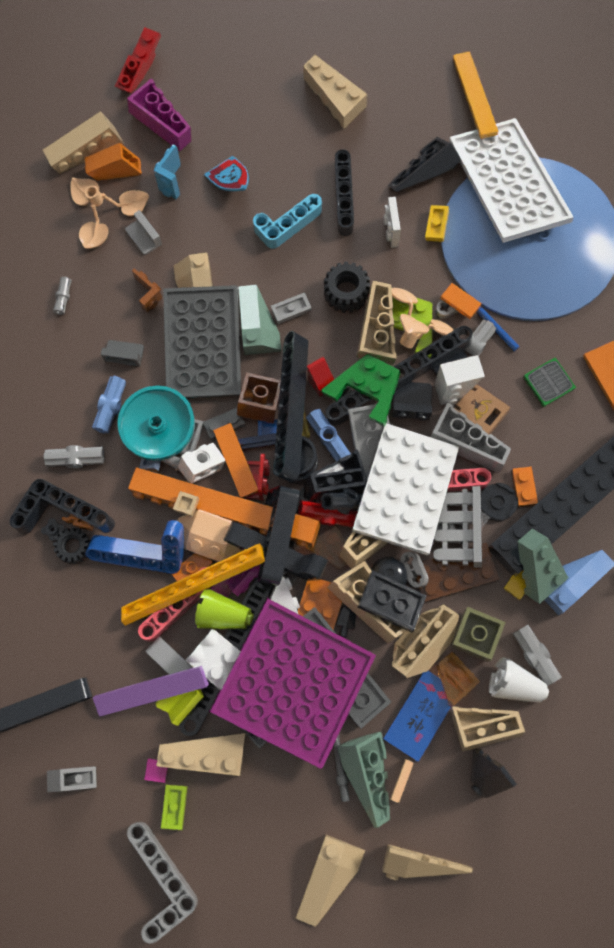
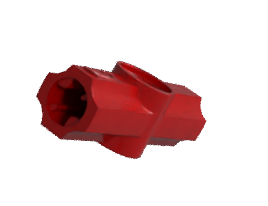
(326, 517)

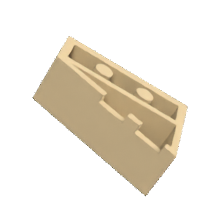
(485, 727)

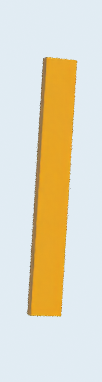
(192, 584)

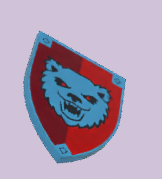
(229, 175)

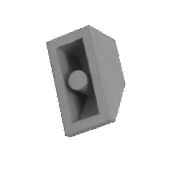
(71, 779)

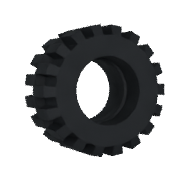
(342, 274)

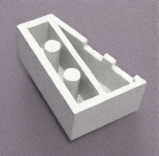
(458, 379)

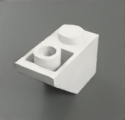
(283, 596)

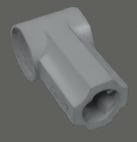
(480, 337)

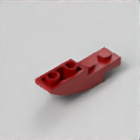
(140, 61)

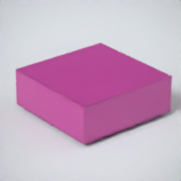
(155, 773)

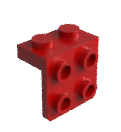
(259, 470)

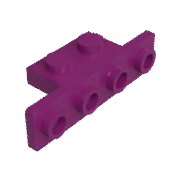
(237, 583)

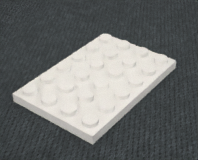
(406, 489)

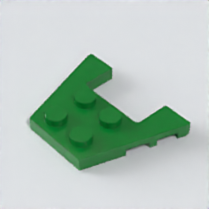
(370, 378)

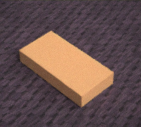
(401, 781)

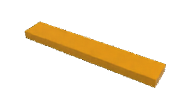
(475, 95)

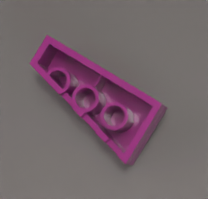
(158, 114)

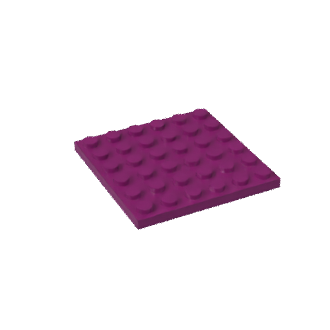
(293, 683)

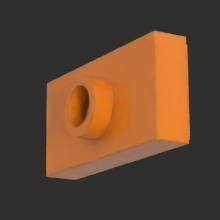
(192, 565)

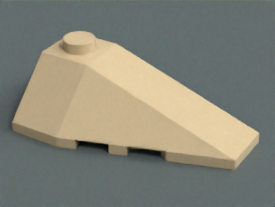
(193, 271)

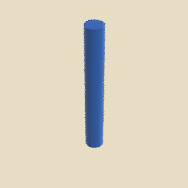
(509, 341)

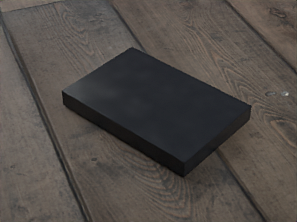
(392, 601)

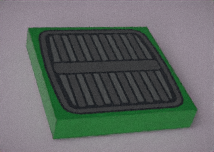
(549, 382)

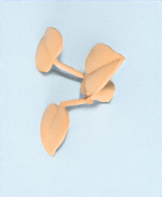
(88, 191)
(414, 327)

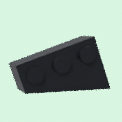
(334, 478)

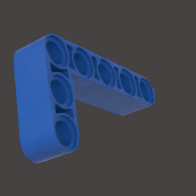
(142, 555)

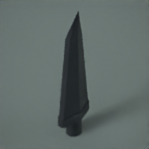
(346, 620)

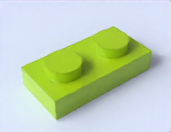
(174, 807)

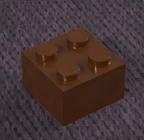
(259, 398)

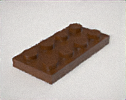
(456, 577)

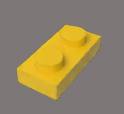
(437, 223)

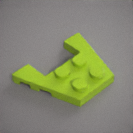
(421, 311)

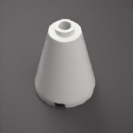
(516, 683)

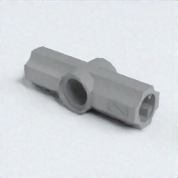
(74, 456)
(537, 655)

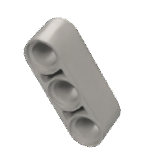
(167, 657)

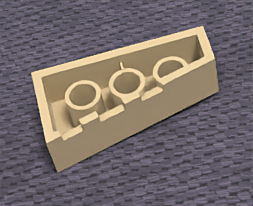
(335, 90)
(82, 142)
(377, 329)
(350, 589)

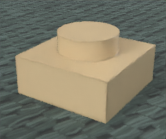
(186, 503)

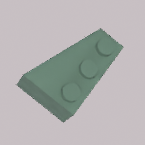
(541, 566)

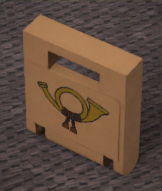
(479, 406)

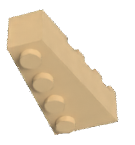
(210, 755)

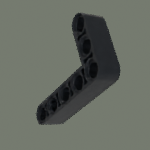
(48, 496)
(284, 504)
(304, 566)

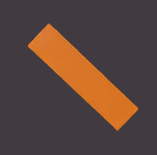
(236, 461)

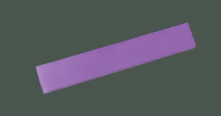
(150, 691)

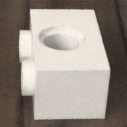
(195, 470)

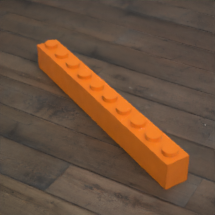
(239, 510)

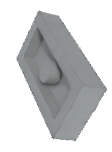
(291, 308)

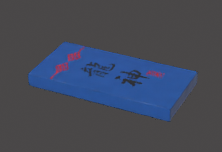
(419, 717)

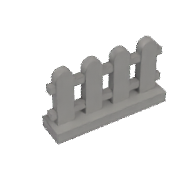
(460, 536)

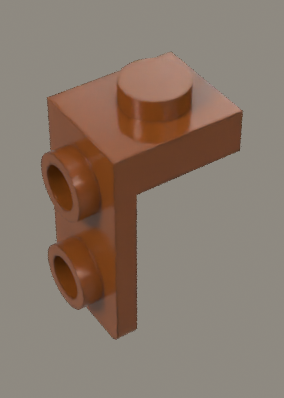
(153, 296)

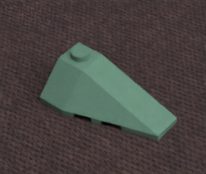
(257, 324)
(364, 765)

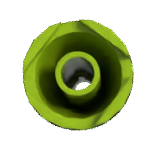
(221, 612)

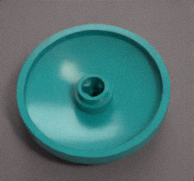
(152, 407)

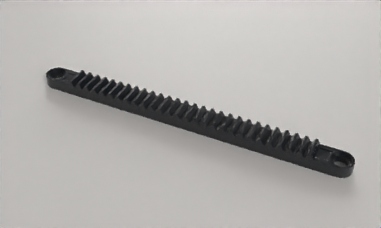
(255, 600)

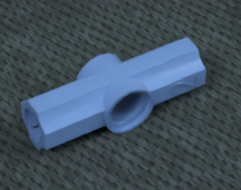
(109, 404)
(321, 427)

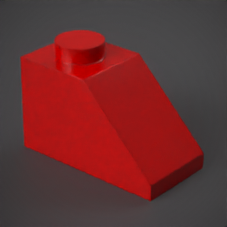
(319, 375)

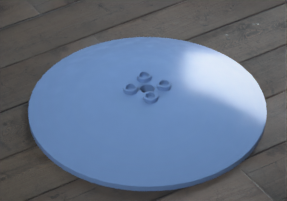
(541, 272)

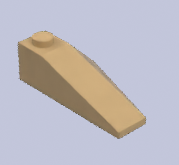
(408, 863)
(331, 874)

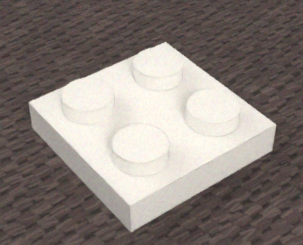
(391, 219)

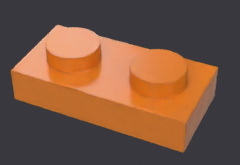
(524, 486)

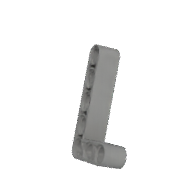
(164, 880)

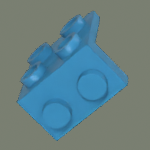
(165, 173)

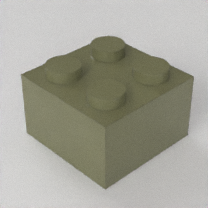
(478, 634)

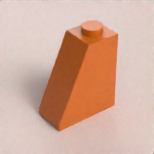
(113, 163)

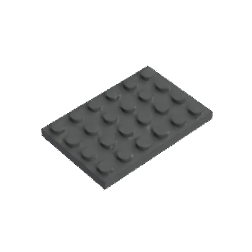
(202, 341)

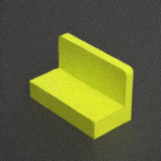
(180, 705)

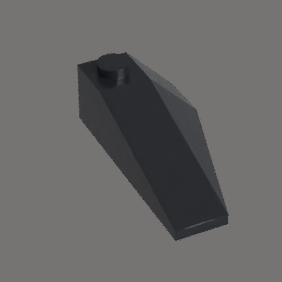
(434, 160)
(489, 775)

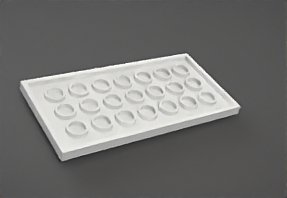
(511, 182)

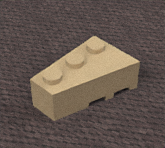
(359, 548)

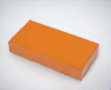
(460, 301)

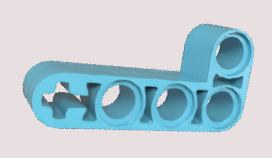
(310, 209)

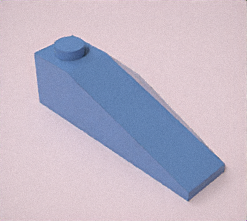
(581, 577)

